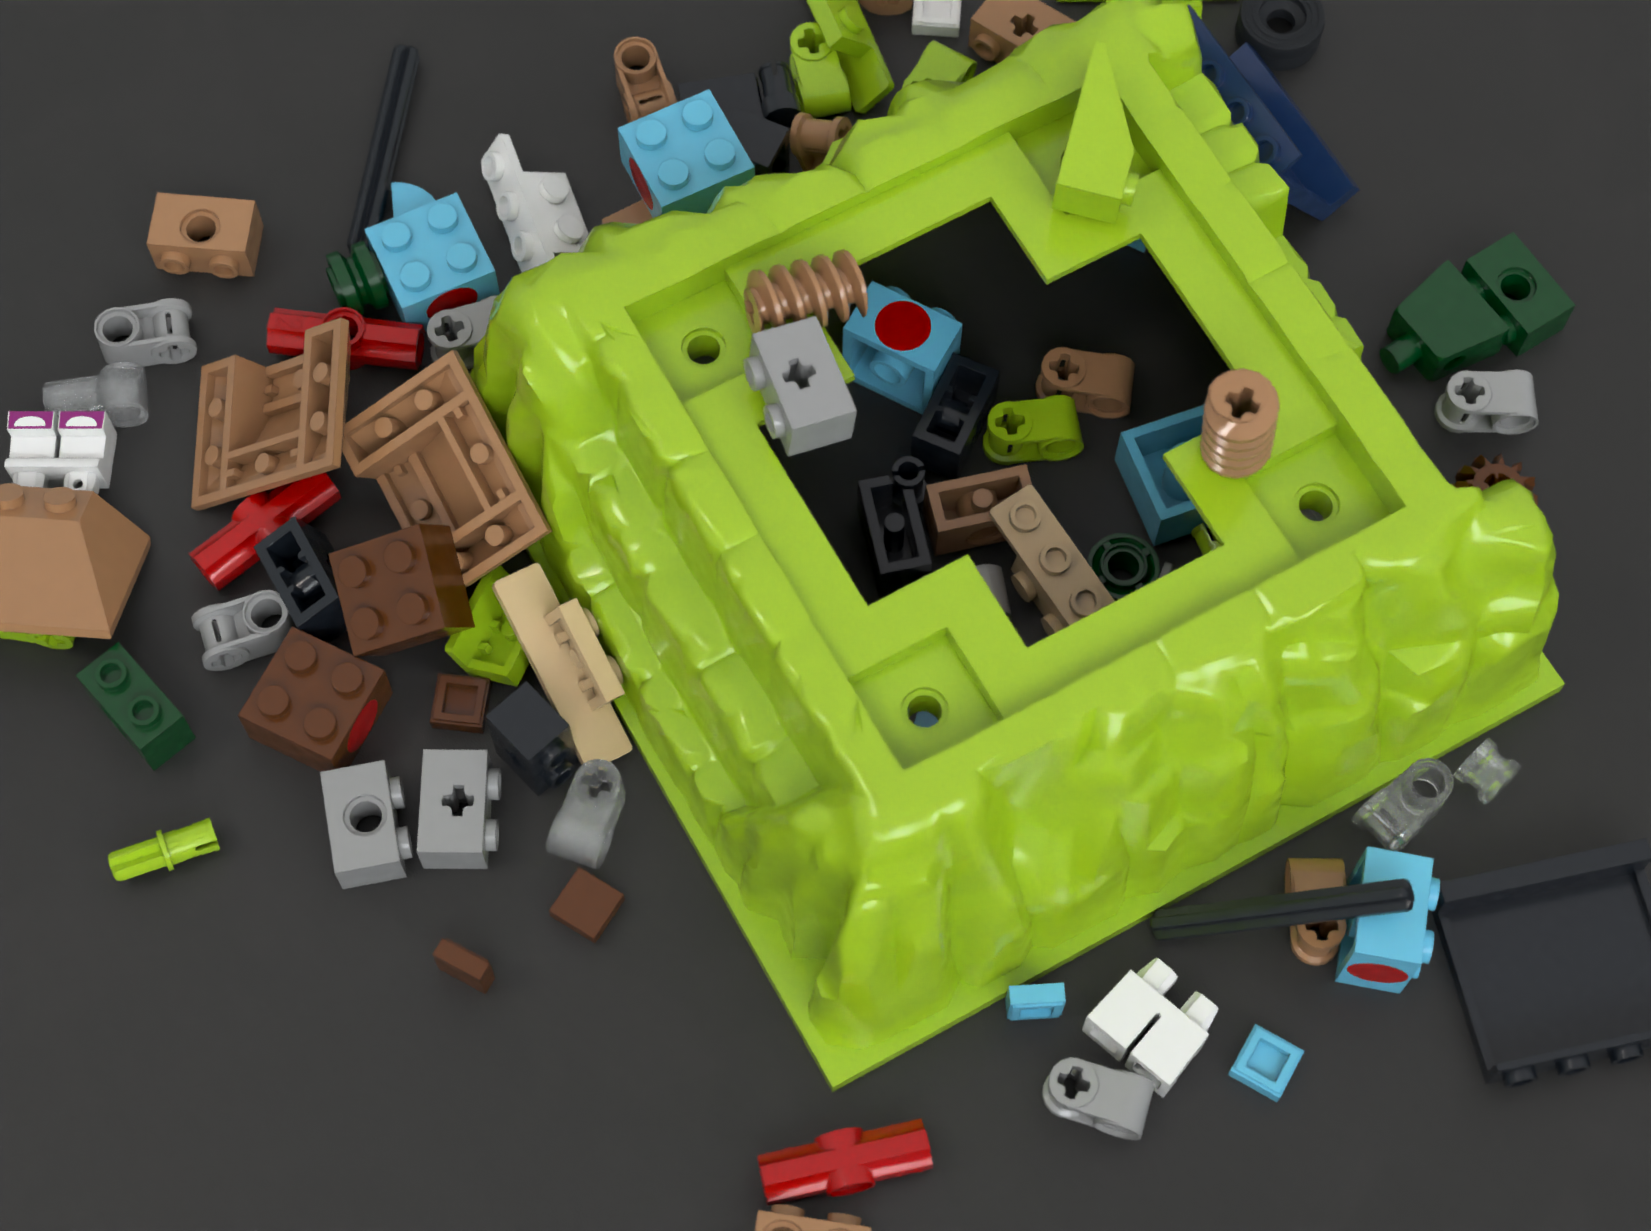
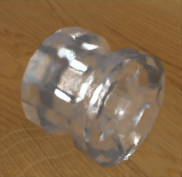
(1487, 771)

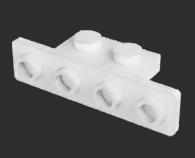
(533, 206)

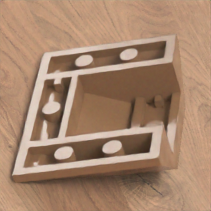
(272, 421)
(447, 466)
(65, 561)

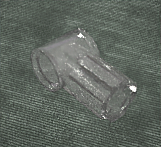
(117, 390)

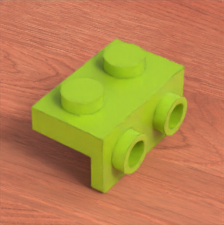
(492, 646)

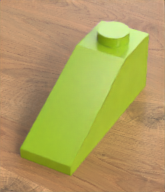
(1098, 149)

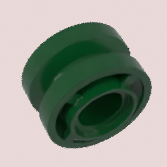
(357, 278)
(1127, 553)

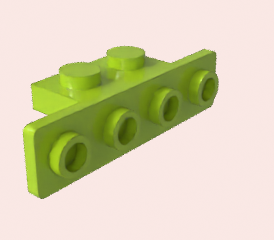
(856, 48)

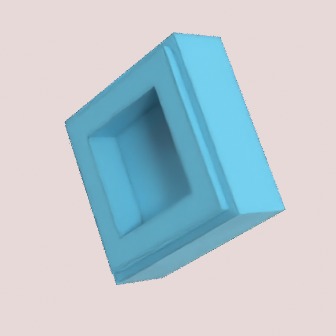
(1035, 1001)
(1266, 1063)

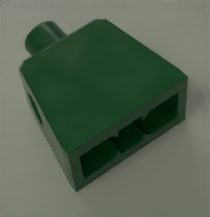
(1442, 327)

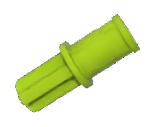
(164, 850)

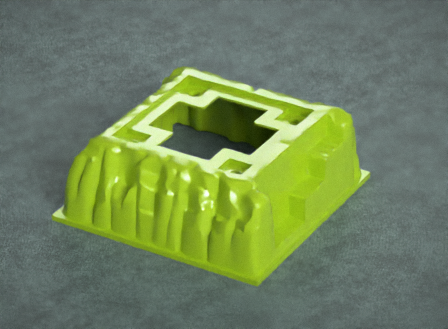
(1067, 779)

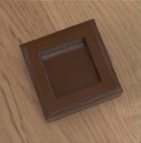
(460, 703)
(586, 905)
(464, 965)

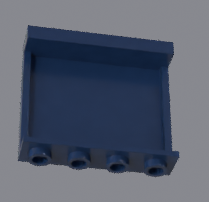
(1279, 127)

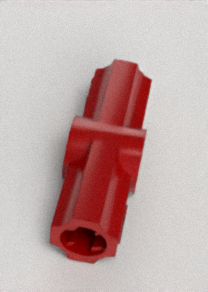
(374, 341)
(232, 548)
(844, 1162)

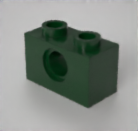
(1514, 270)
(136, 706)

